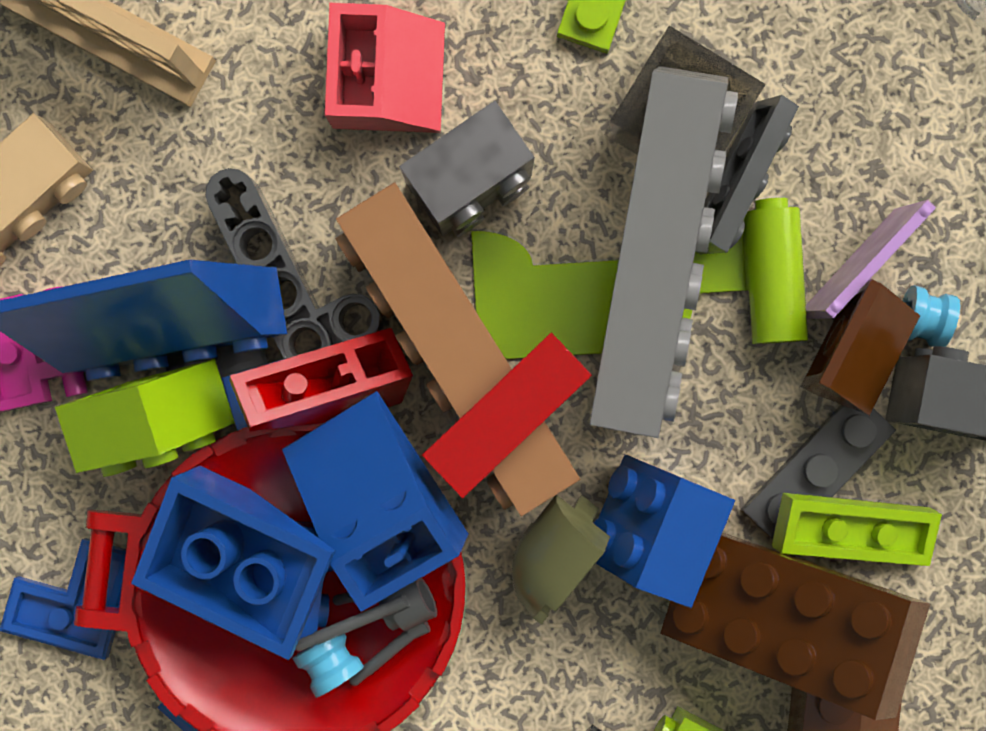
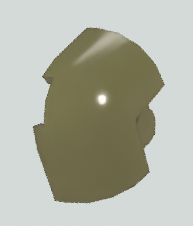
(556, 555)

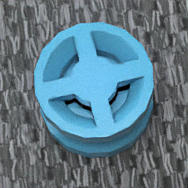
(937, 315)
(328, 664)

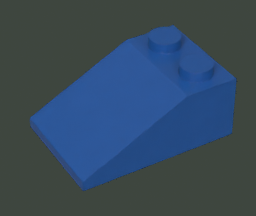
(233, 560)

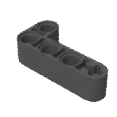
(305, 311)

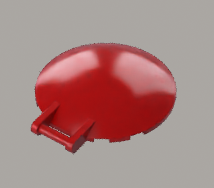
(230, 682)

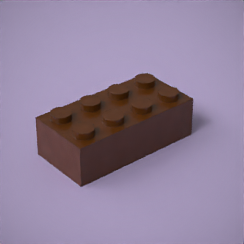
(803, 626)

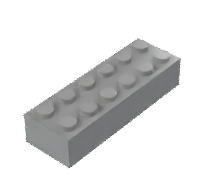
(658, 250)

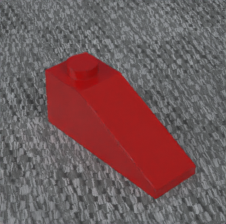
(322, 382)

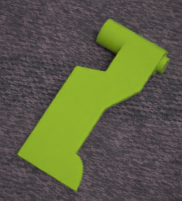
(573, 300)

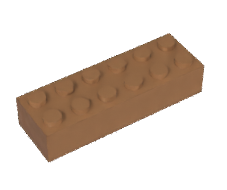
(445, 335)

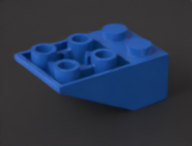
(373, 502)

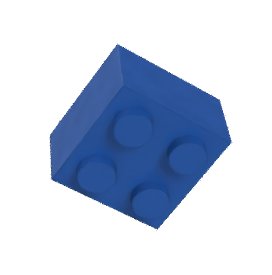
(660, 530)

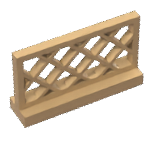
(123, 42)

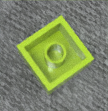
(146, 419)

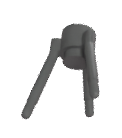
(404, 609)

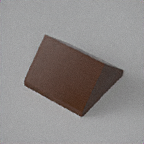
(861, 348)

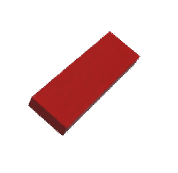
(506, 415)

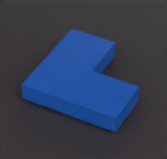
(48, 612)

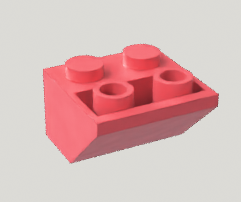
(383, 69)

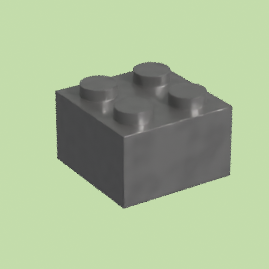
(470, 170)

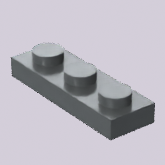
(746, 168)
(821, 462)

